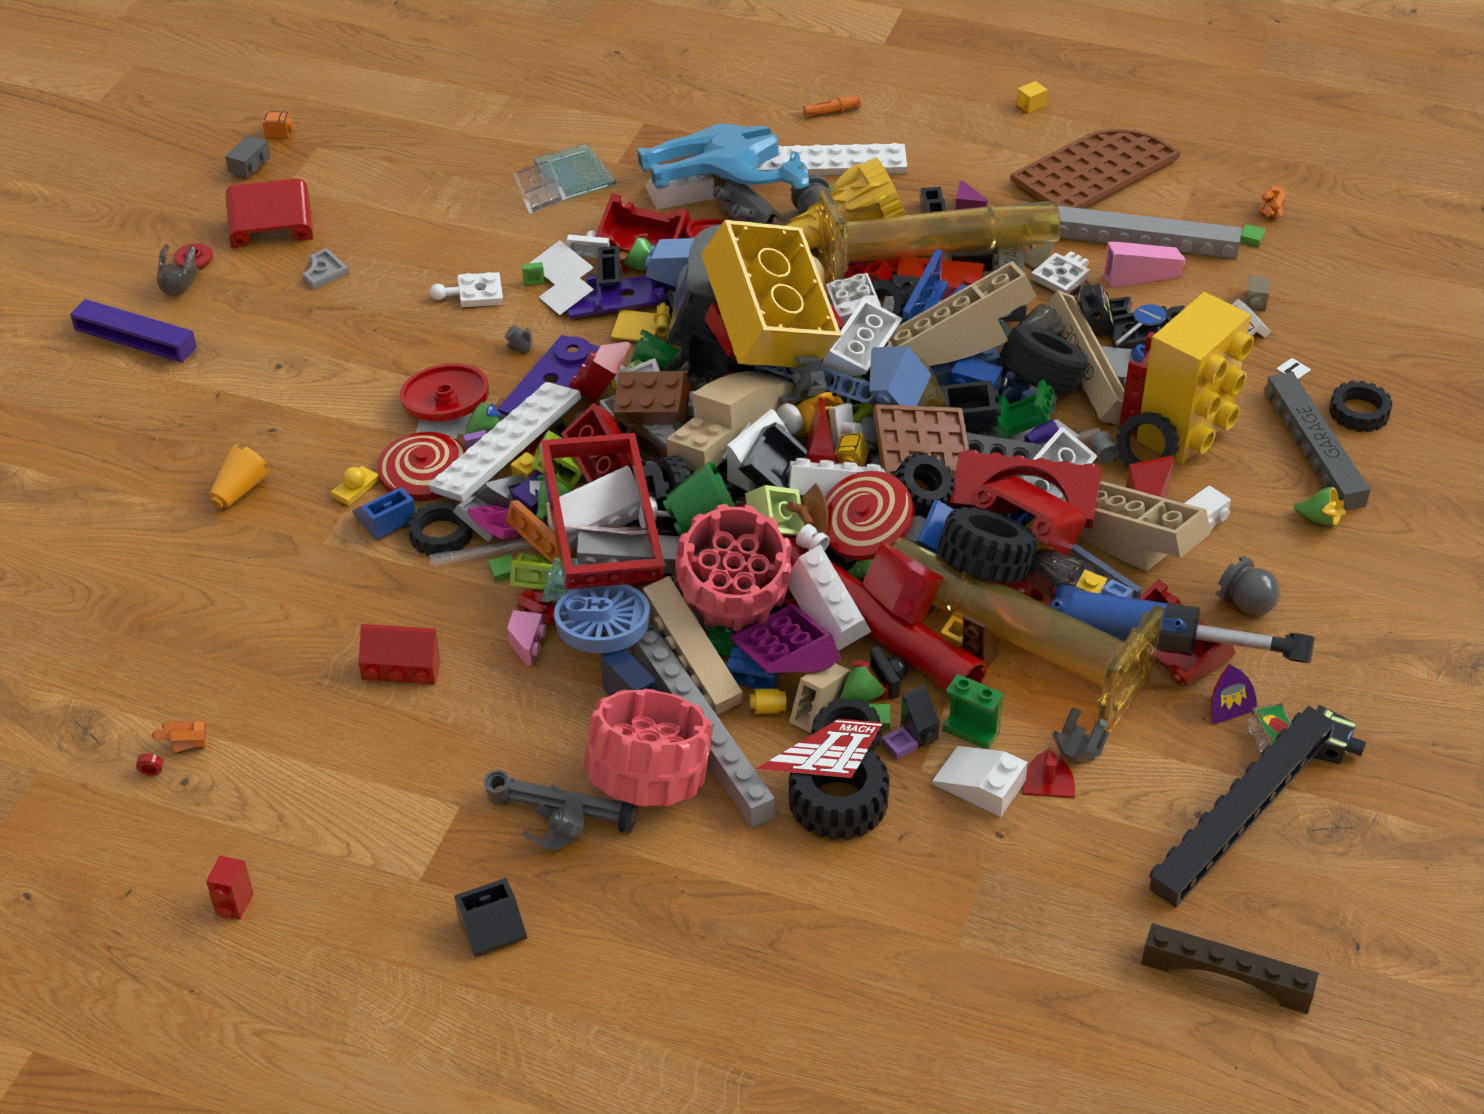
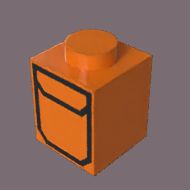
(277, 124)

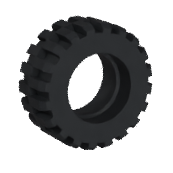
(987, 545)
(841, 815)

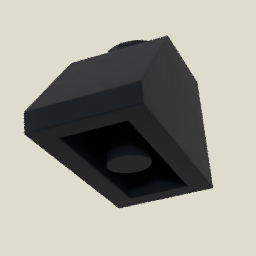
(919, 716)

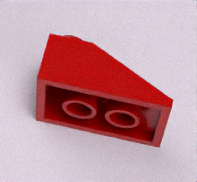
(819, 438)
(902, 584)

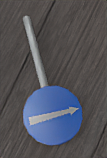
(1145, 315)

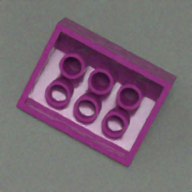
(788, 643)

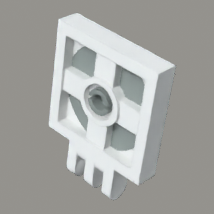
(1062, 272)

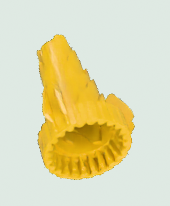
(860, 194)

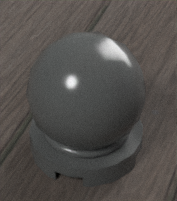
(808, 196)
(1251, 589)

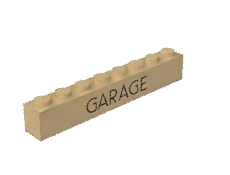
(1099, 377)

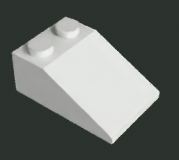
(983, 777)

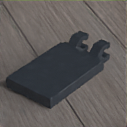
(1125, 322)

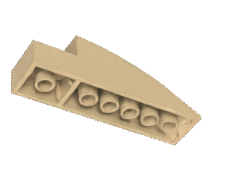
(967, 319)
(723, 412)
(1144, 526)

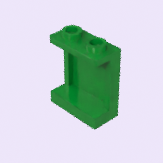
(1026, 412)
(974, 712)

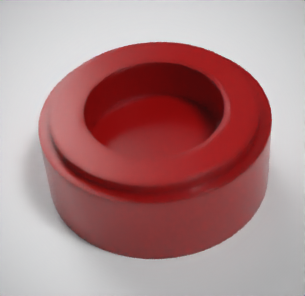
(149, 764)

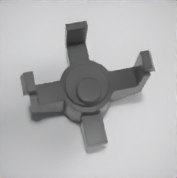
(808, 379)
(1077, 744)
(564, 824)

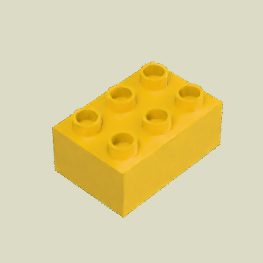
(769, 293)
(1196, 374)

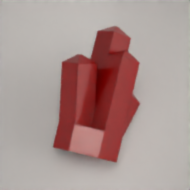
(531, 602)

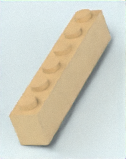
(692, 646)

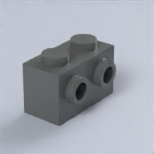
(247, 156)

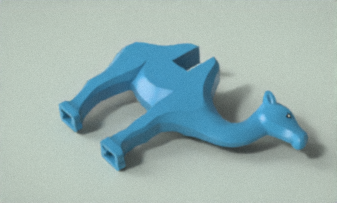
(726, 152)

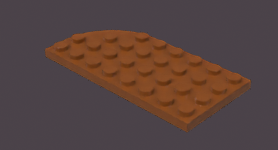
(1094, 167)
(919, 429)

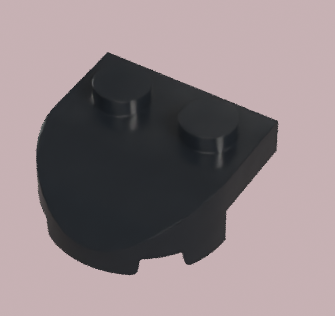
(655, 483)

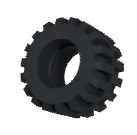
(933, 474)

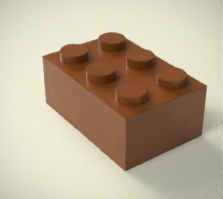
(653, 397)

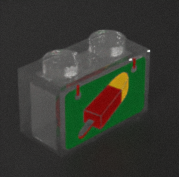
(1267, 723)

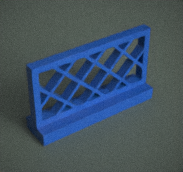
(928, 290)

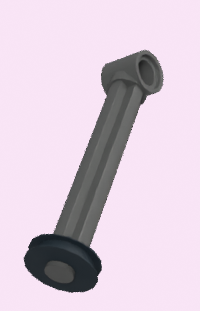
(533, 794)

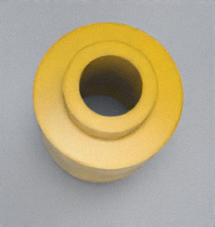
(767, 701)

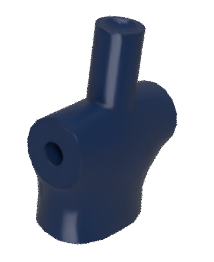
(1014, 388)

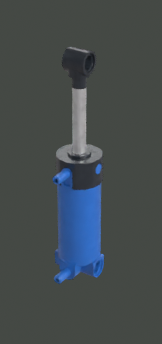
(1179, 625)

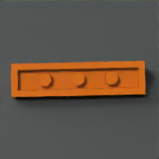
(534, 530)

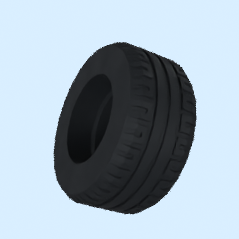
(1043, 355)

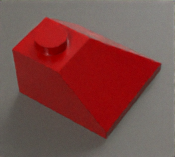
(1151, 476)

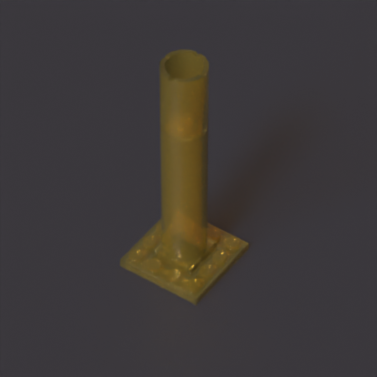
(923, 233)
(1113, 664)

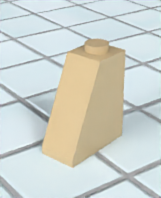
(816, 691)

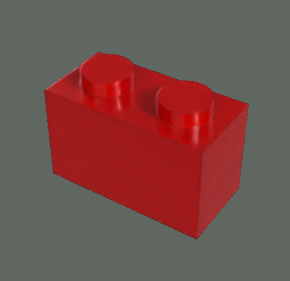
(229, 887)

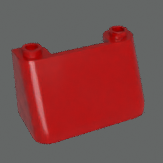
(268, 208)
(625, 220)
(1056, 521)
(1206, 655)

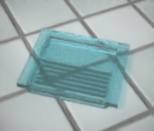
(579, 170)

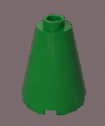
(653, 347)

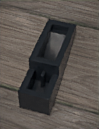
(932, 200)
(609, 266)

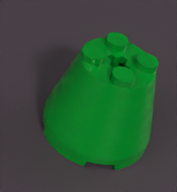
(697, 495)

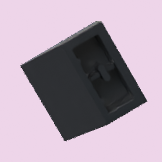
(490, 917)

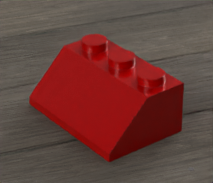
(599, 370)
(398, 654)

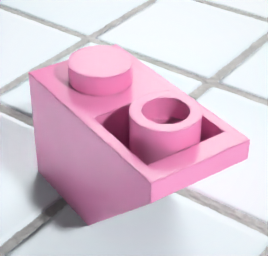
(525, 633)

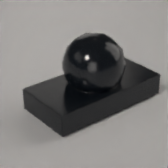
(888, 671)

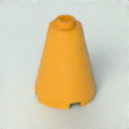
(237, 476)

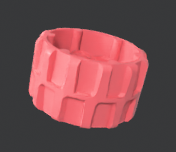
(736, 530)
(647, 747)

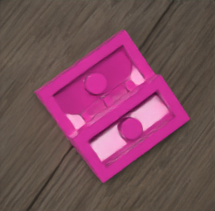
(493, 520)

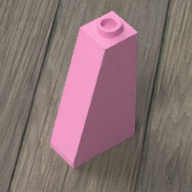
(1141, 263)

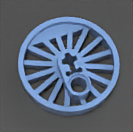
(590, 612)

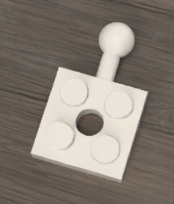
(468, 290)

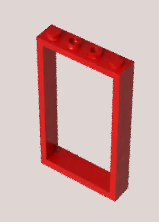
(603, 573)

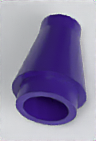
(1042, 433)

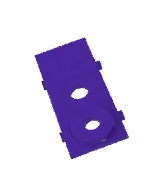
(608, 298)
(556, 363)

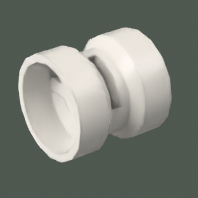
(810, 538)

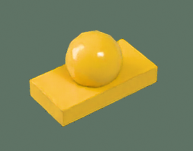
(355, 483)

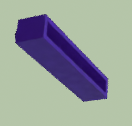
(133, 330)

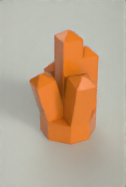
(1272, 202)
(185, 733)

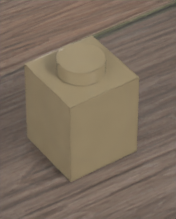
(1258, 292)

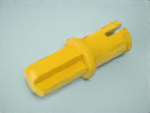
(662, 320)

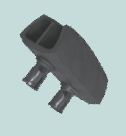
(745, 204)

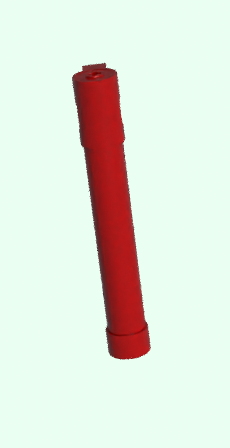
(913, 643)

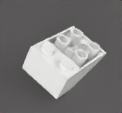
(848, 294)

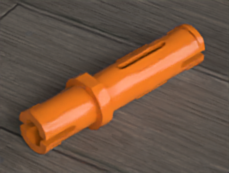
(839, 104)

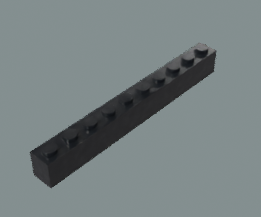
(1240, 806)

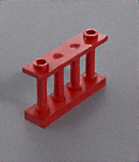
(1135, 385)

